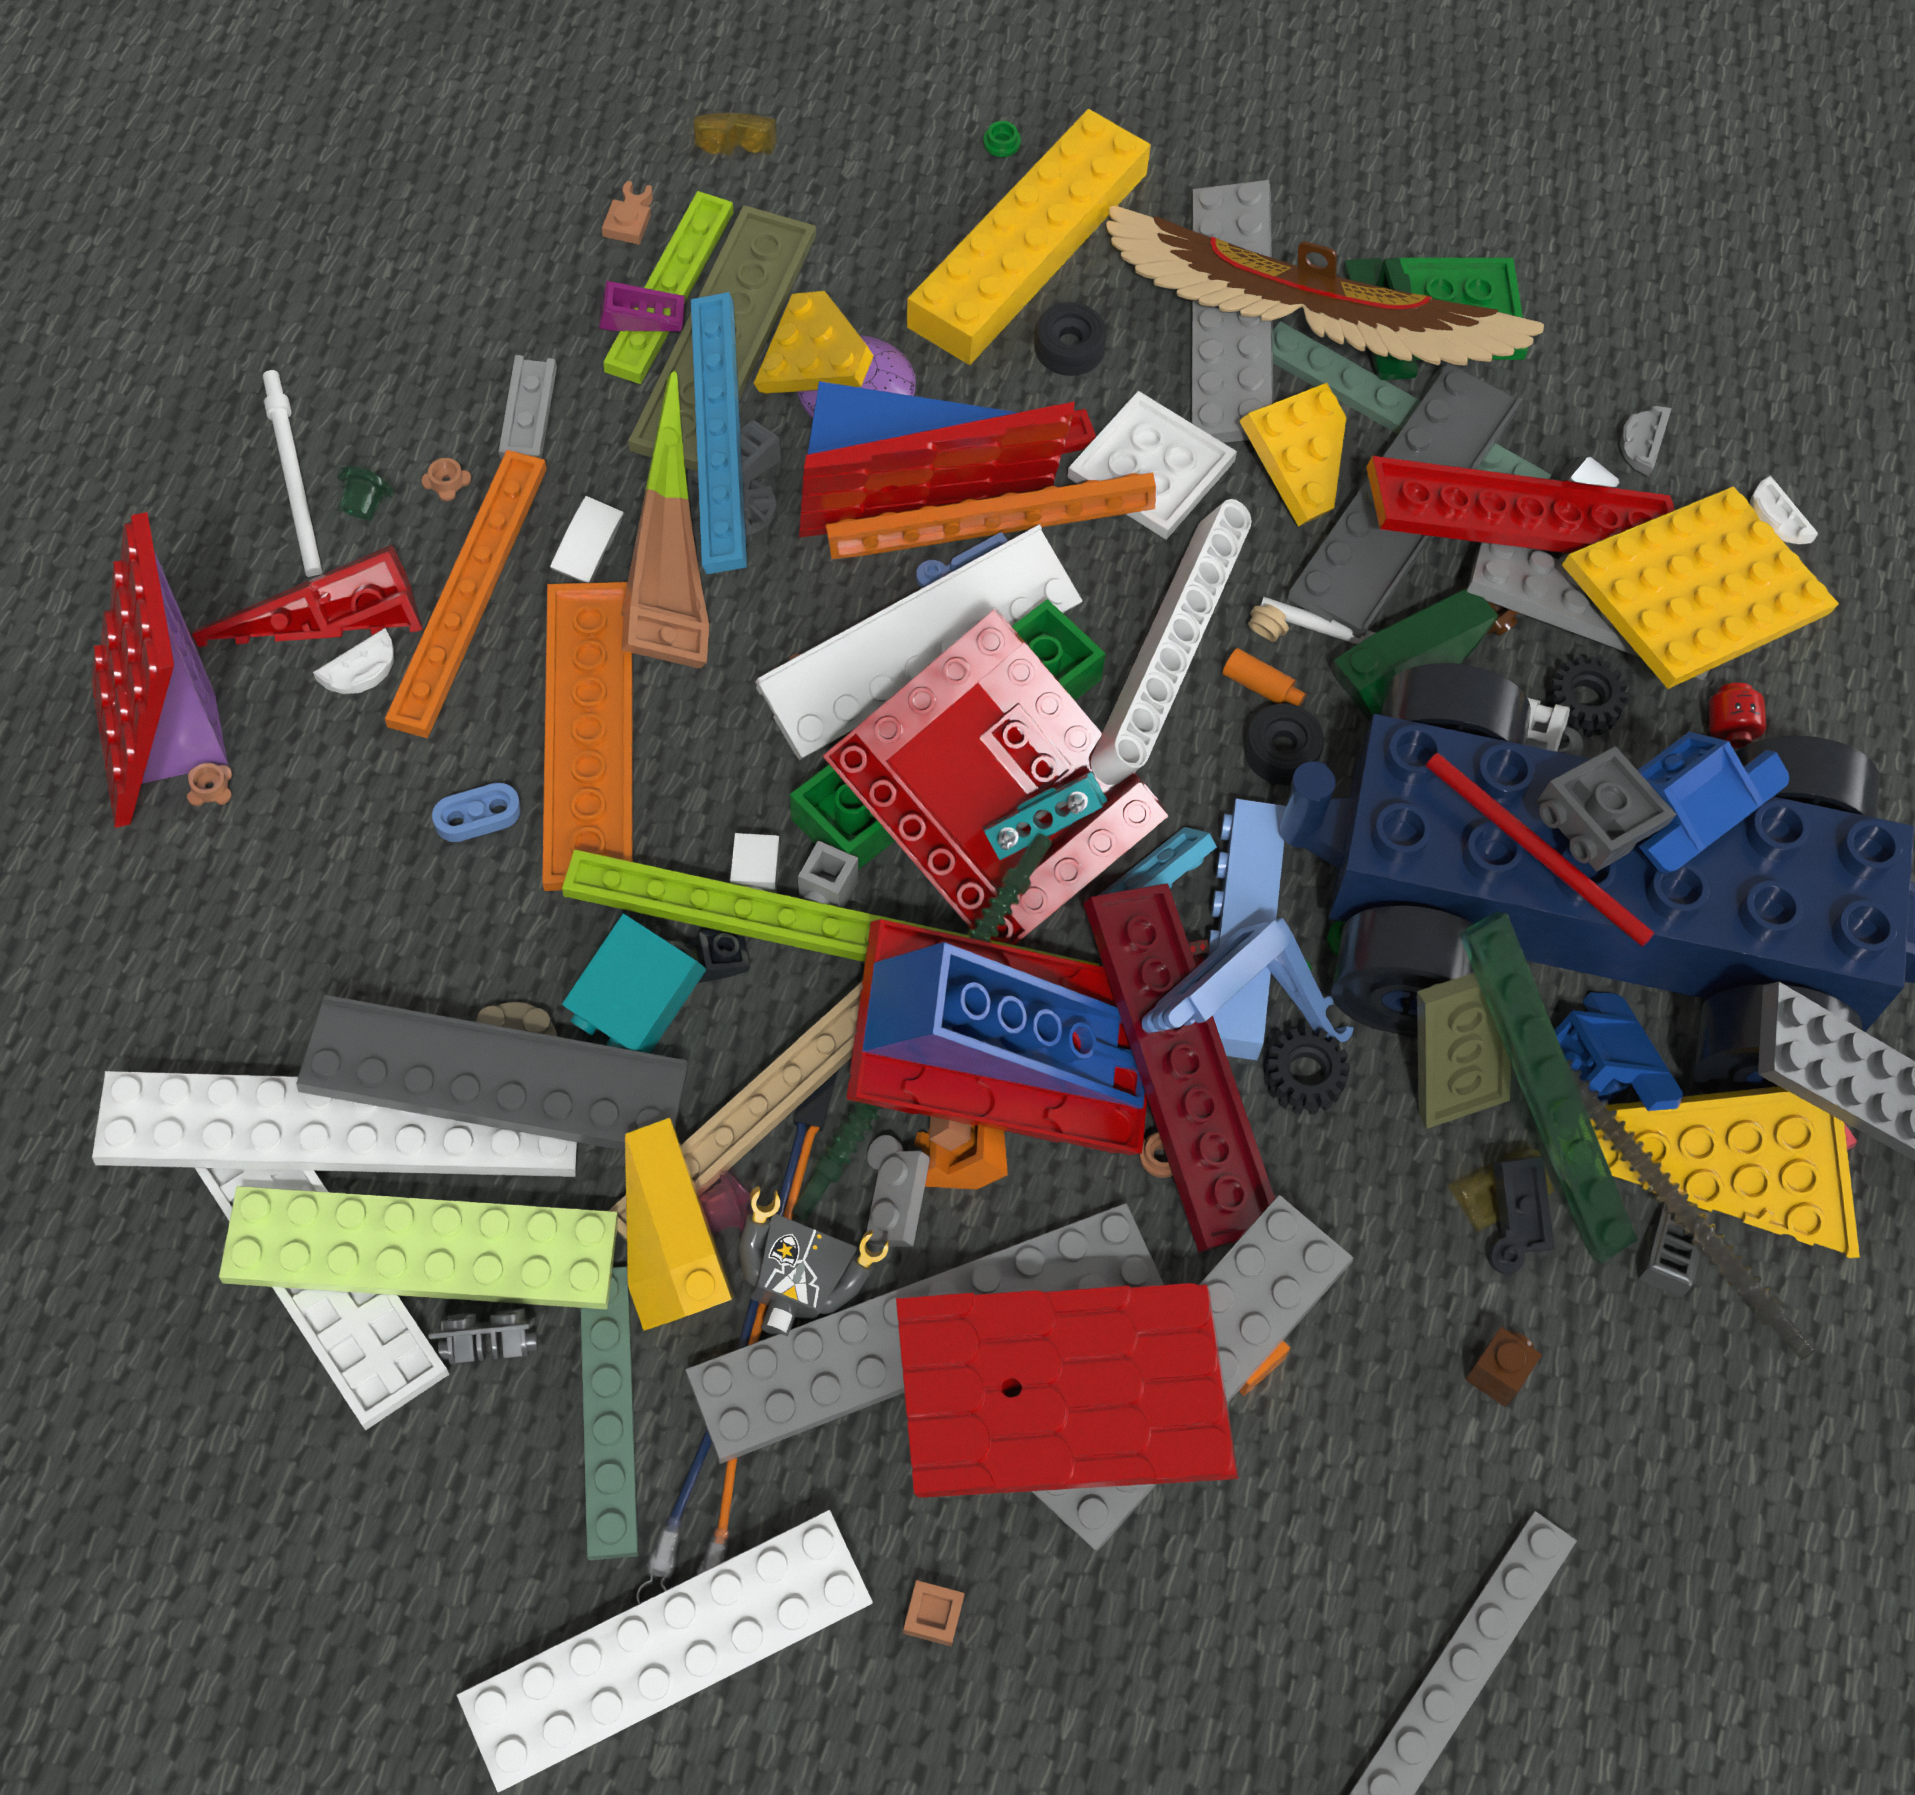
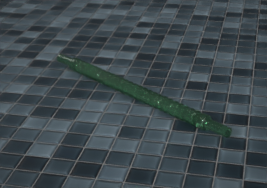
(828, 1168)

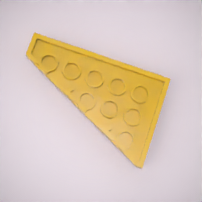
(1752, 1158)

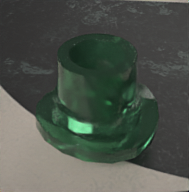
(362, 492)

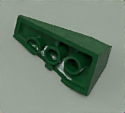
(1434, 635)

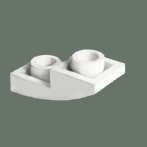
(587, 540)

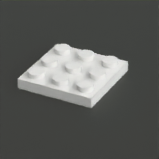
(1156, 440)

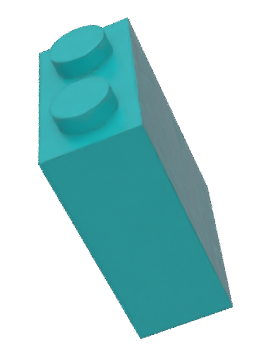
(633, 987)

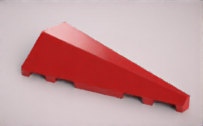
(355, 596)

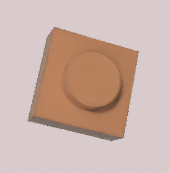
(933, 1613)

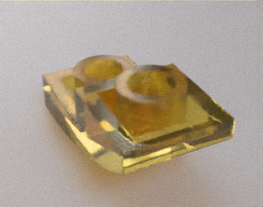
(724, 131)

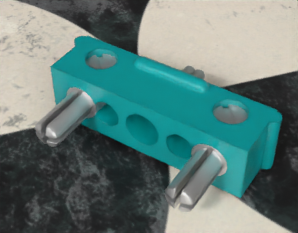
(1080, 795)

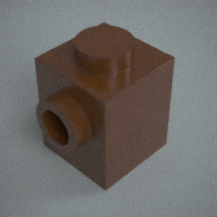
(1504, 1366)

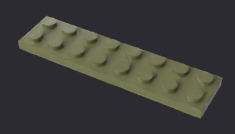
(759, 272)

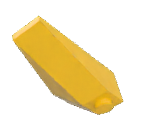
(669, 1241)

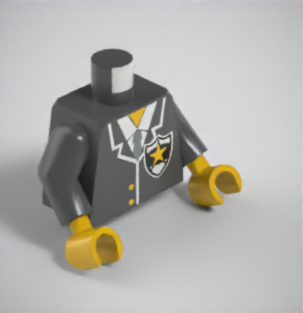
(798, 1267)

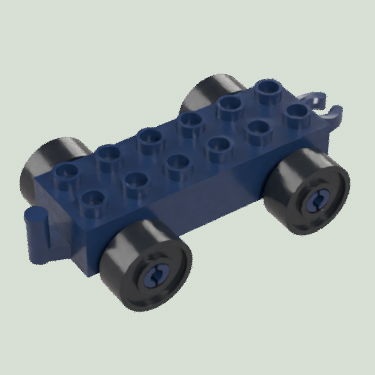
(1789, 895)

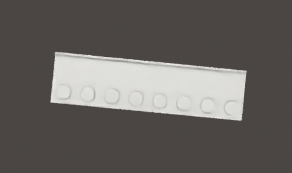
(858, 670)

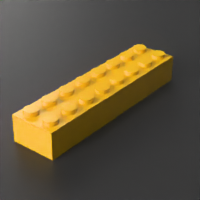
(1027, 237)

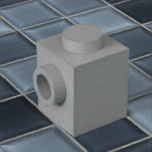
(828, 876)

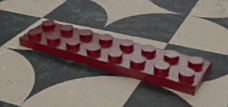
(1181, 1067)

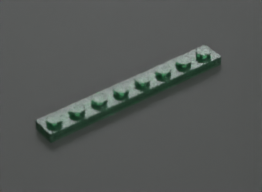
(1548, 1085)

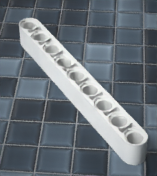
(1171, 644)

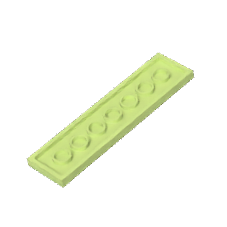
(420, 1247)

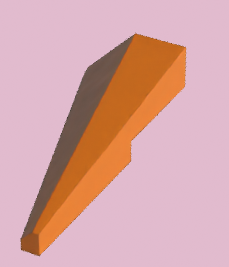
(969, 1165)

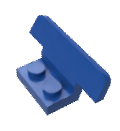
(1707, 792)
(1612, 1045)

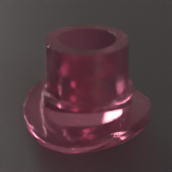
(726, 1204)

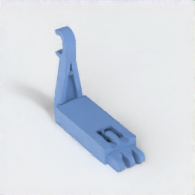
(1233, 967)

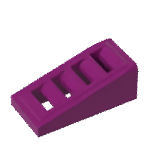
(619, 298)

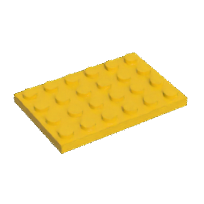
(1699, 586)

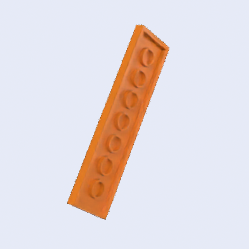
(587, 728)

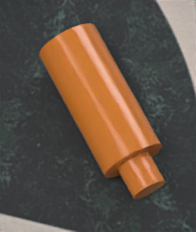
(1262, 679)

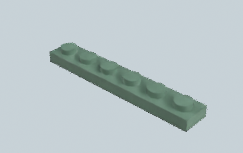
(609, 1426)

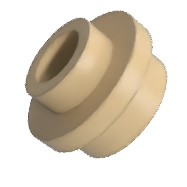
(1268, 622)

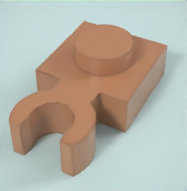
(629, 218)

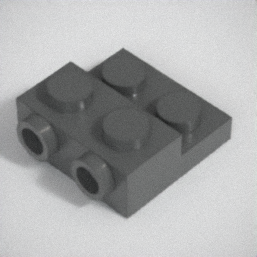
(1603, 808)

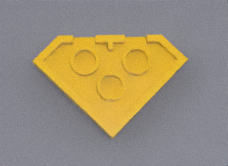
(813, 346)
(1301, 449)

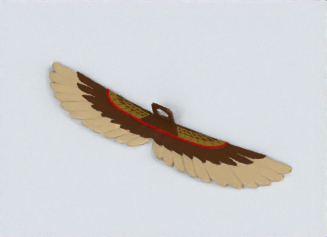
(1342, 308)

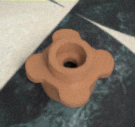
(442, 469)
(205, 774)

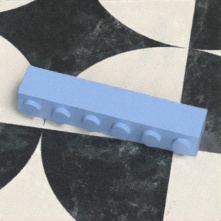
(1248, 898)

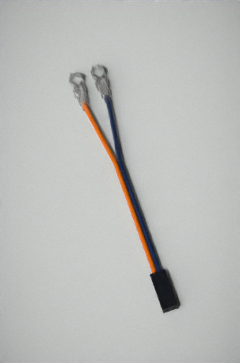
(663, 1559)

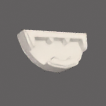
(1781, 514)
(360, 666)

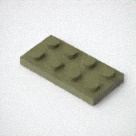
(1459, 1053)

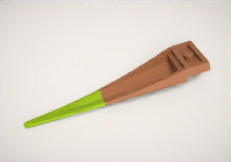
(664, 589)

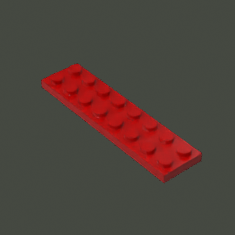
(1504, 506)

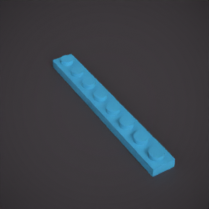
(718, 434)

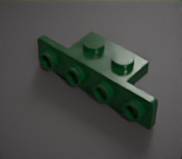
(1388, 275)

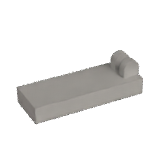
(528, 407)

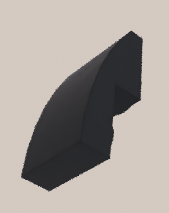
(718, 951)

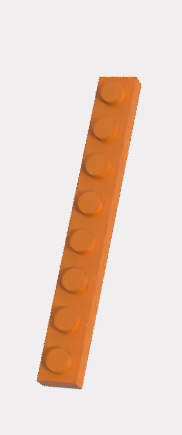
(991, 516)
(466, 595)

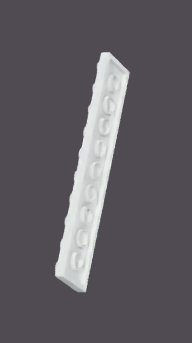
(274, 1126)

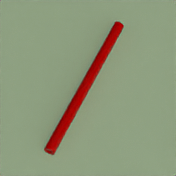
(1540, 850)

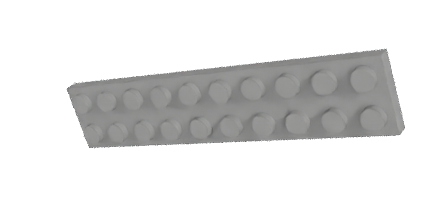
(856, 1353)

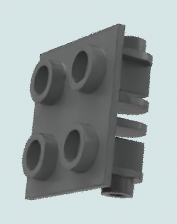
(461, 1328)

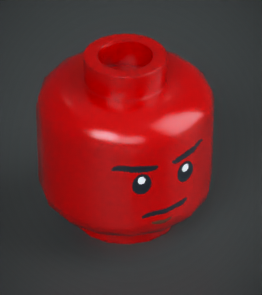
(1737, 714)

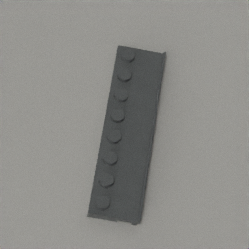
(1363, 565)
(487, 1074)

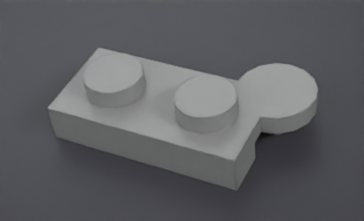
(896, 1192)

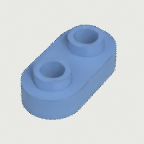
(476, 809)

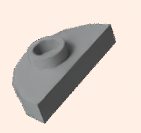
(1642, 438)

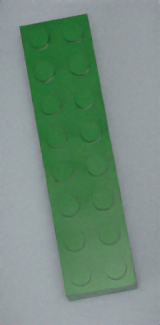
(837, 817)

